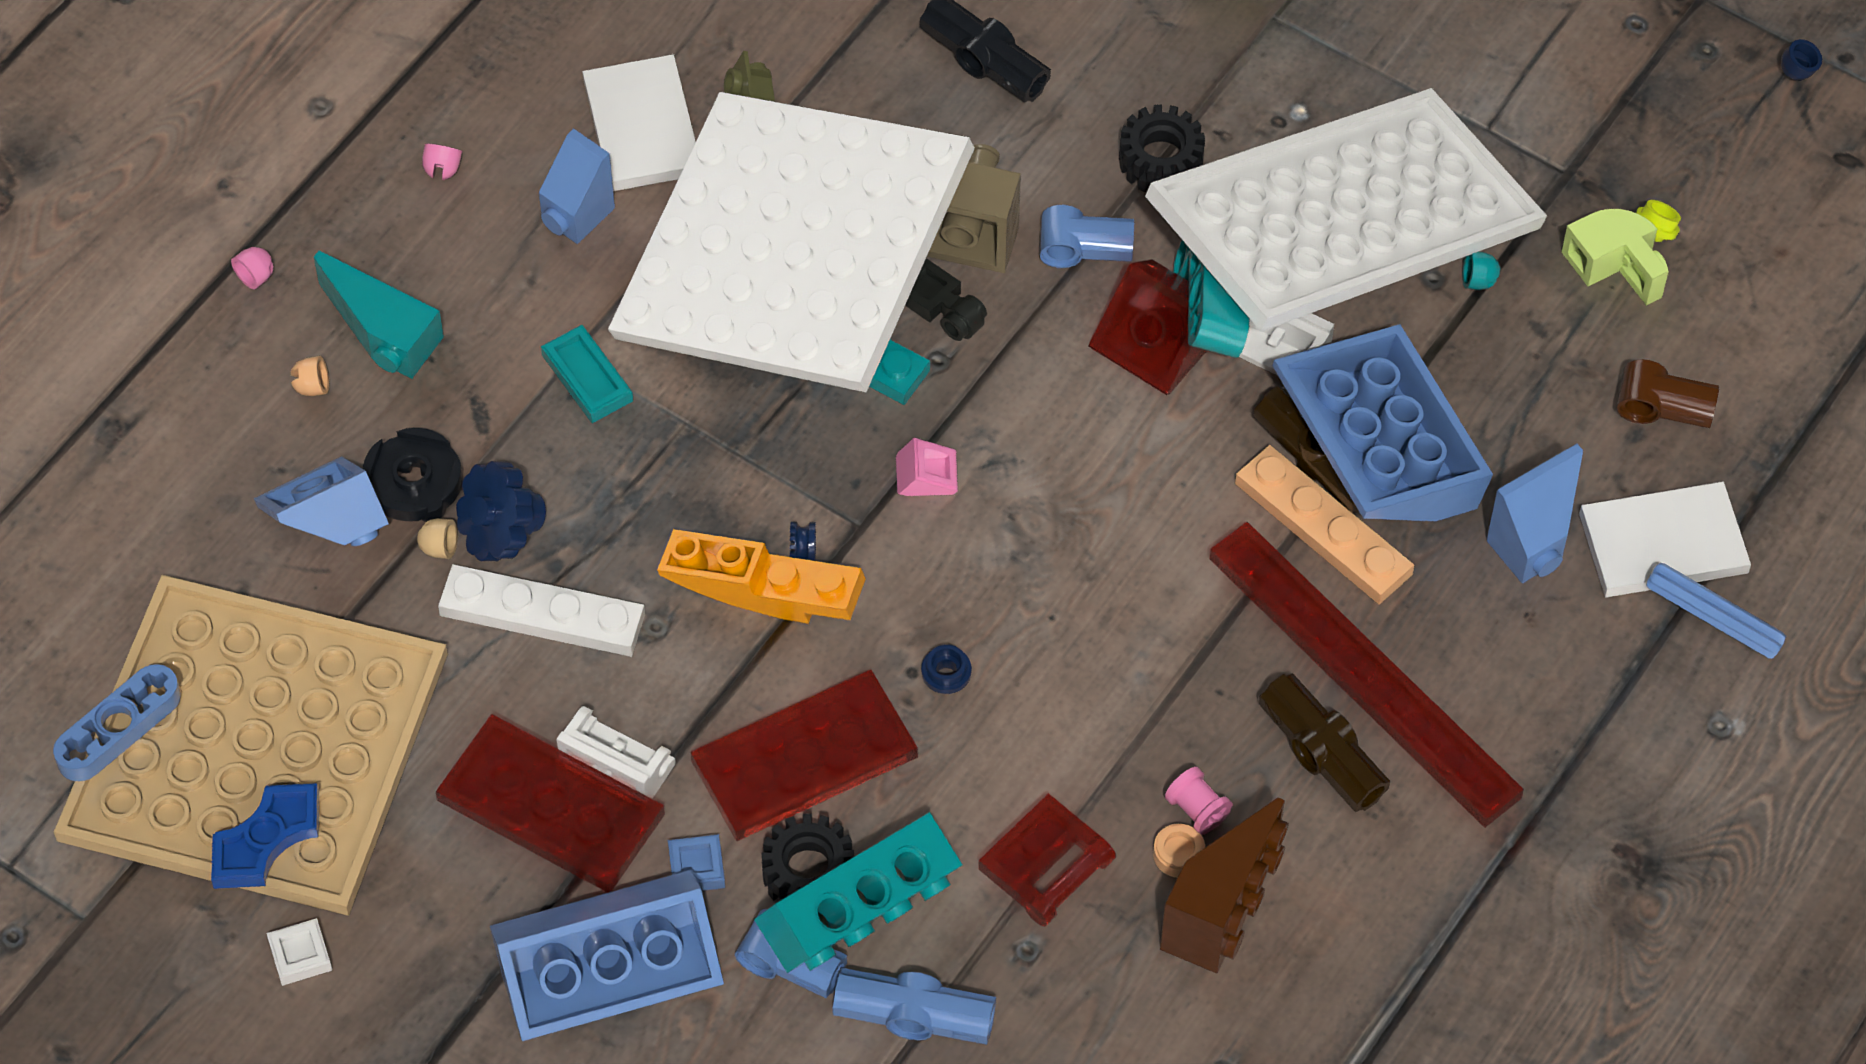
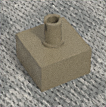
(981, 215)

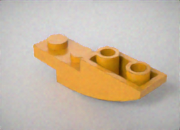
(757, 581)

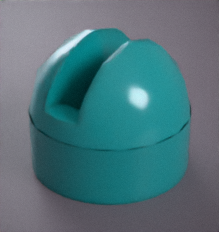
(1480, 271)

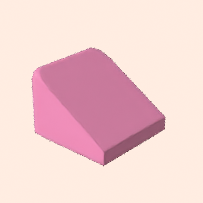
(926, 469)

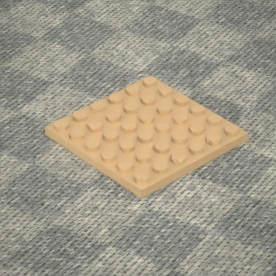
(261, 704)

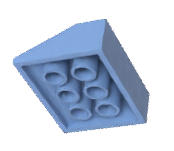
(1386, 427)

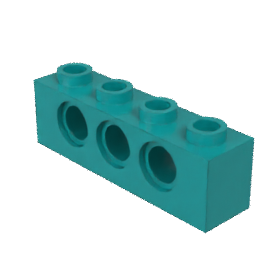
(794, 923)

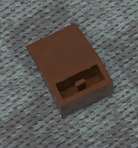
(1221, 888)

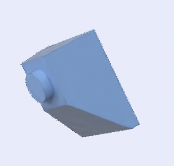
(329, 503)
(1535, 515)

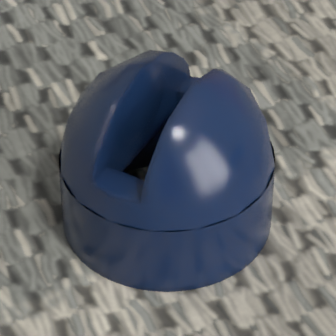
(1801, 60)

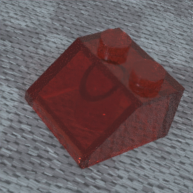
(1149, 326)

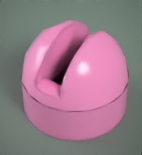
(441, 157)
(253, 266)

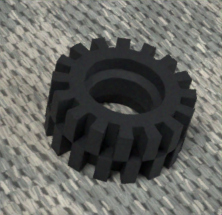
(1159, 128)
(800, 838)

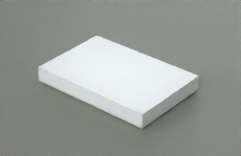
(641, 120)
(1680, 527)

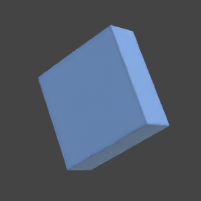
(702, 857)

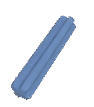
(1716, 610)

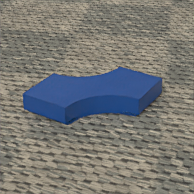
(247, 851)

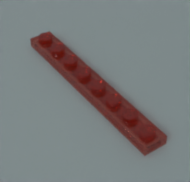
(1366, 674)

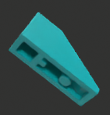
(387, 322)

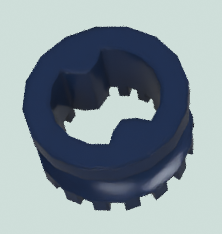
(804, 541)

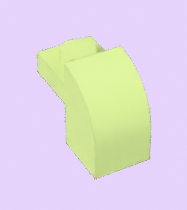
(1614, 243)

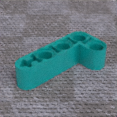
(1213, 315)

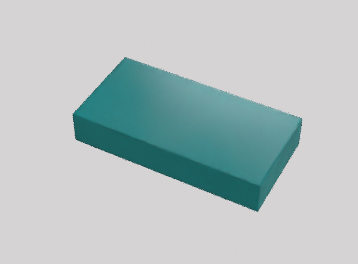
(587, 373)

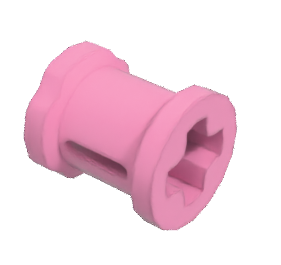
(1198, 800)

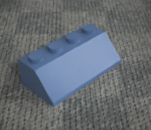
(607, 955)

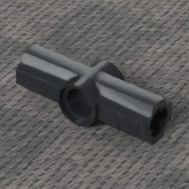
(985, 49)

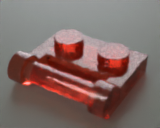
(1034, 848)

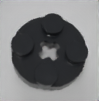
(417, 499)

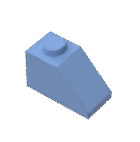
(577, 188)

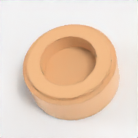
(1175, 846)

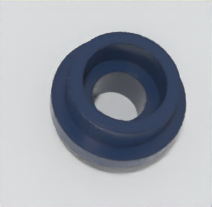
(946, 657)

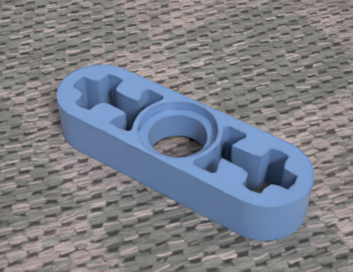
(115, 743)

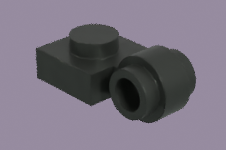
(939, 293)

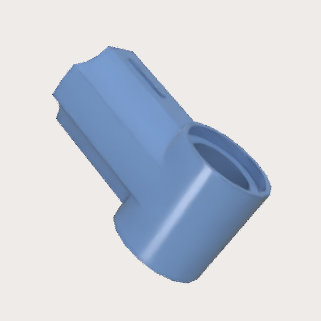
(1071, 237)
(759, 958)

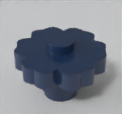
(497, 511)

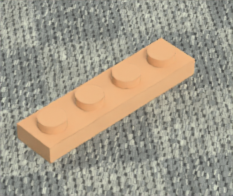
(1324, 524)

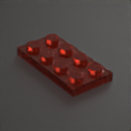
(804, 755)
(550, 803)

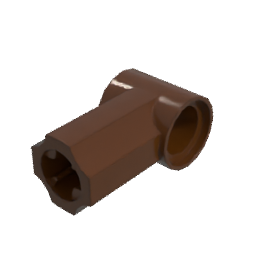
(1653, 394)

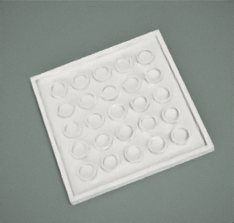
(792, 240)

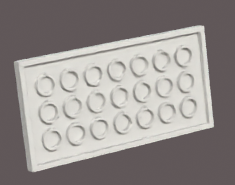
(1345, 208)

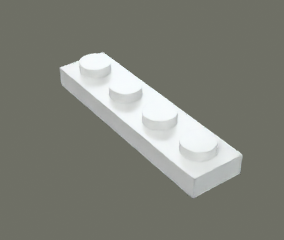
(542, 610)

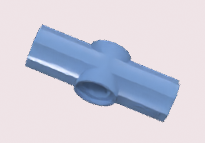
(914, 1006)

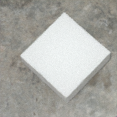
(299, 951)

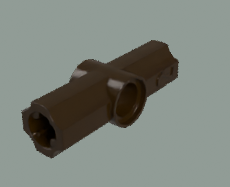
(1286, 424)
(1324, 742)

